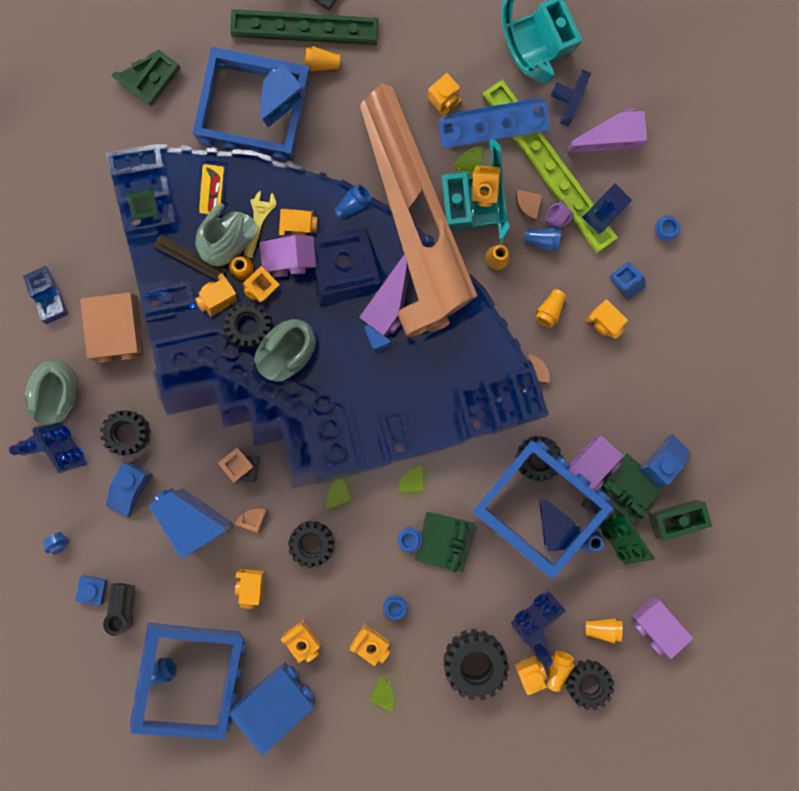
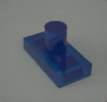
(571, 96)
(607, 208)

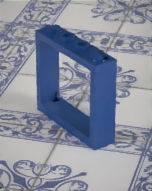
(257, 65)
(494, 122)
(519, 542)
(153, 633)

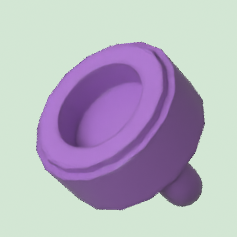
(558, 215)

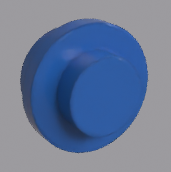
(667, 228)
(410, 540)
(55, 543)
(395, 607)

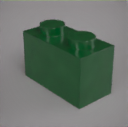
(680, 519)

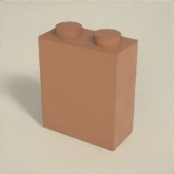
(112, 327)

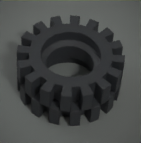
(243, 311)
(110, 432)
(547, 471)
(300, 554)
(600, 695)

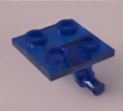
(57, 444)
(534, 620)

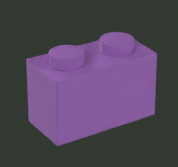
(287, 255)
(596, 461)
(662, 627)

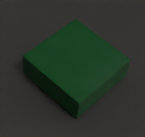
(142, 204)

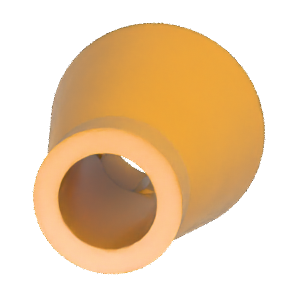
(321, 60)
(494, 261)
(244, 273)
(550, 310)
(606, 630)
(560, 670)

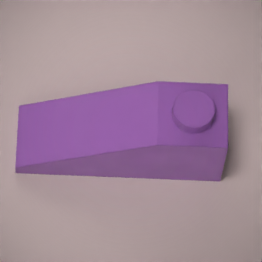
(621, 131)
(389, 299)

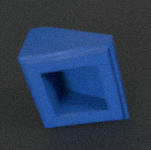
(628, 280)
(377, 340)

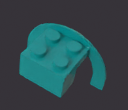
(540, 37)
(466, 214)

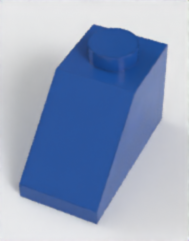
(279, 94)
(666, 462)
(127, 488)

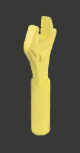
(261, 210)

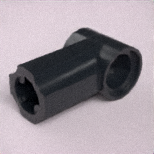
(121, 606)

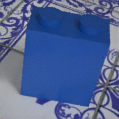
(187, 520)
(273, 707)

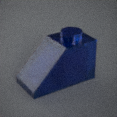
(556, 527)

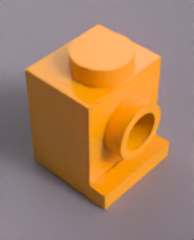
(444, 94)
(488, 177)
(297, 222)
(259, 285)
(216, 296)
(607, 320)
(249, 587)
(303, 633)
(366, 637)
(531, 674)

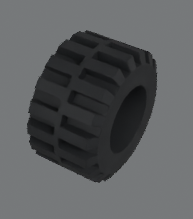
(475, 685)

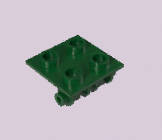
(630, 489)
(625, 539)
(445, 541)

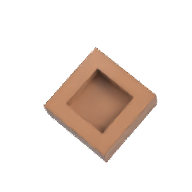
(236, 464)

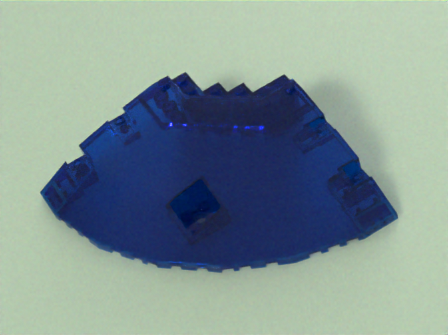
(347, 400)

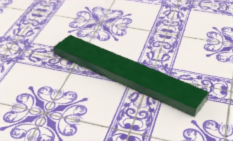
(304, 27)

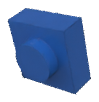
(91, 590)

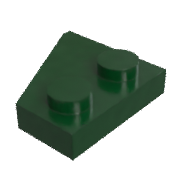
(148, 76)

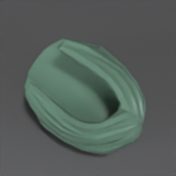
(225, 237)
(285, 350)
(50, 392)

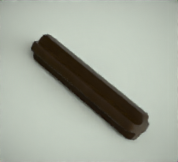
(188, 257)

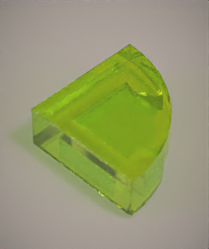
(469, 160)
(412, 480)
(337, 493)
(383, 694)

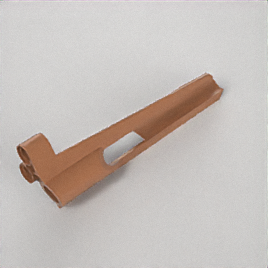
(436, 271)

